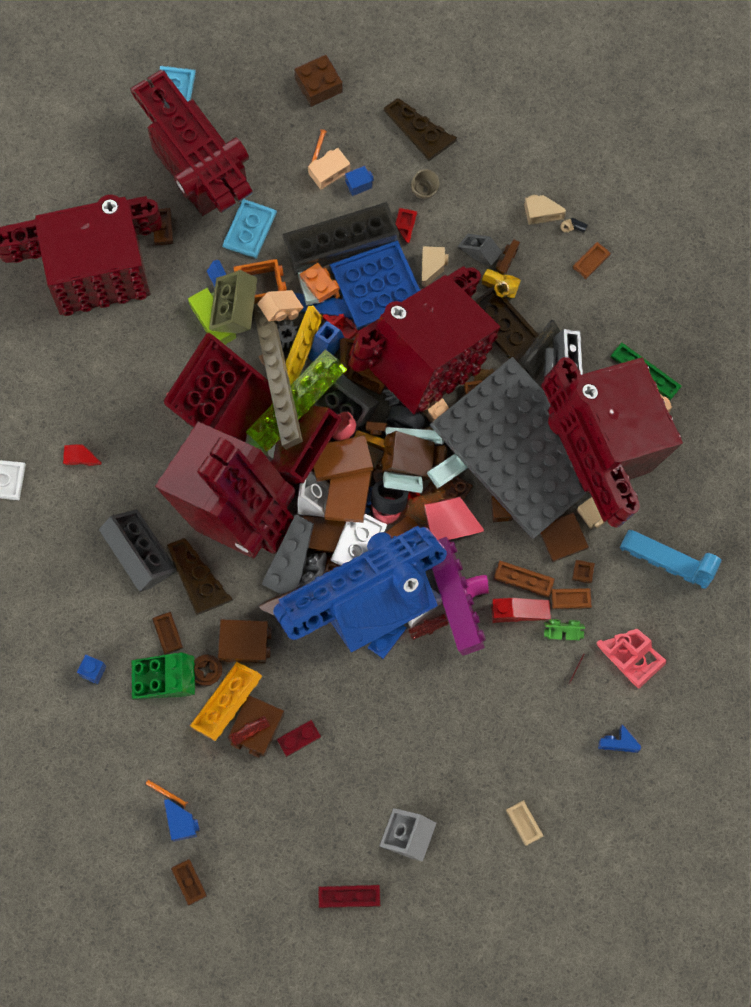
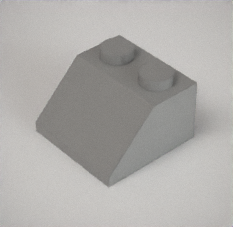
(408, 834)

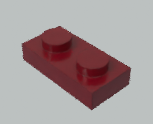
(299, 738)

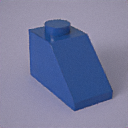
(180, 822)

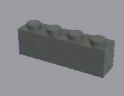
(569, 345)

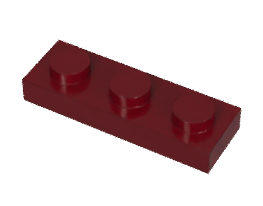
(349, 896)

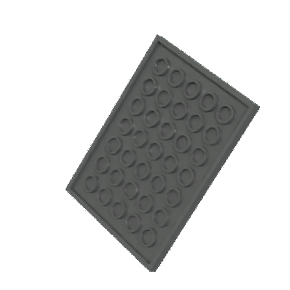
(509, 447)

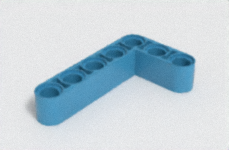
(674, 562)

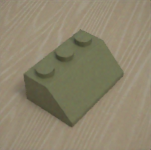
(233, 302)

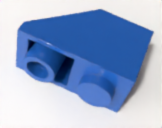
(326, 338)

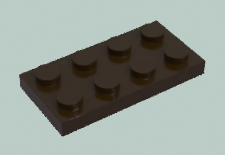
(515, 332)

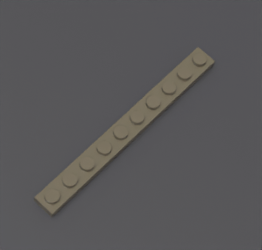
(278, 380)

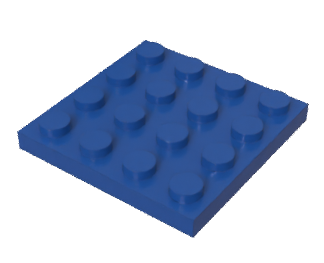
(374, 281)

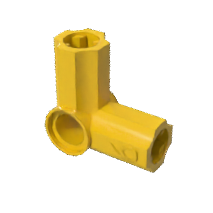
(504, 284)

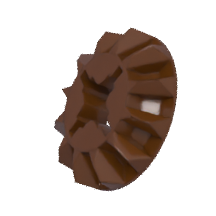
(214, 665)

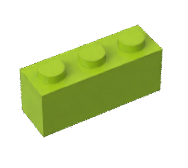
(202, 307)

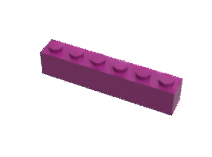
(458, 602)

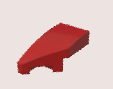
(405, 223)
(344, 324)
(79, 454)

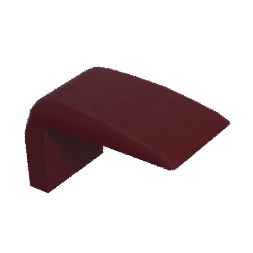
(232, 396)

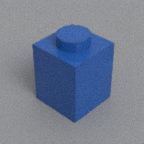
(359, 180)
(91, 669)

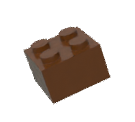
(318, 80)

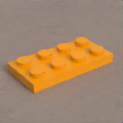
(226, 701)

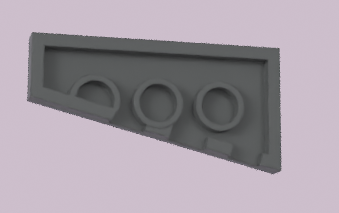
(290, 558)

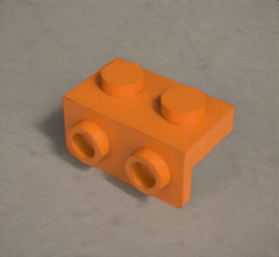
(320, 283)

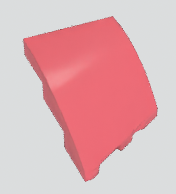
(451, 519)
(627, 650)

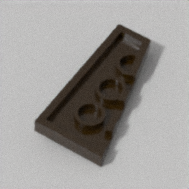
(419, 129)
(200, 585)

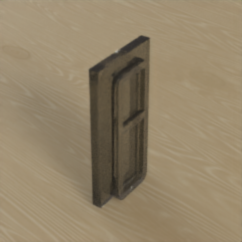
(534, 358)

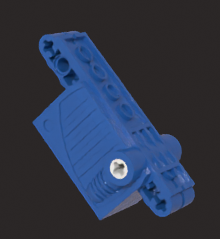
(369, 592)

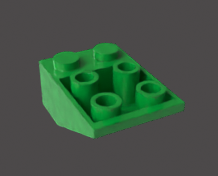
(163, 676)

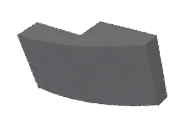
(313, 568)

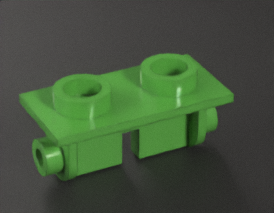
(571, 628)

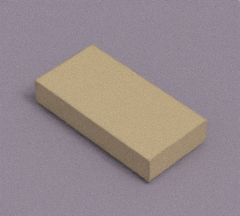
(524, 823)

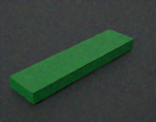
(666, 385)

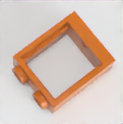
(263, 267)

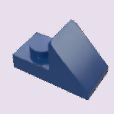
(625, 743)

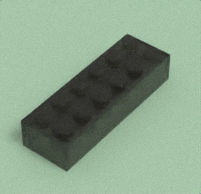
(340, 237)

